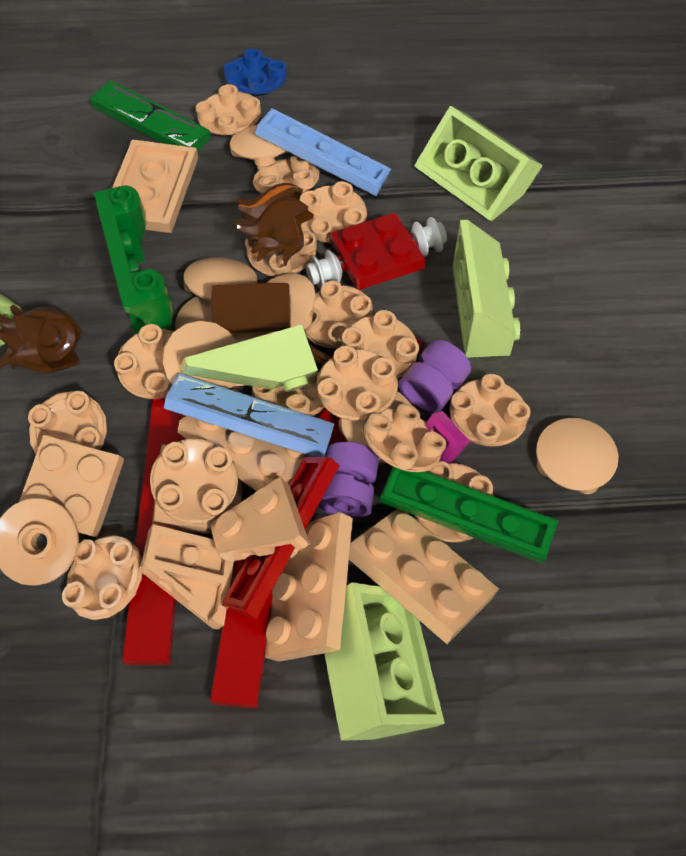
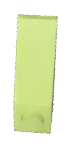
(260, 362)

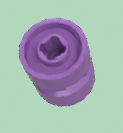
(435, 376)
(352, 486)

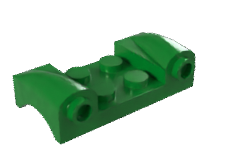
(124, 227)

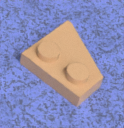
(260, 524)

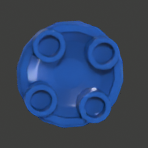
(255, 73)

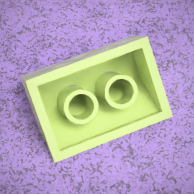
(477, 164)
(483, 294)
(382, 670)

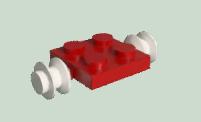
(377, 251)

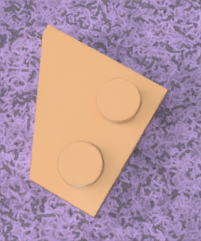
(188, 571)

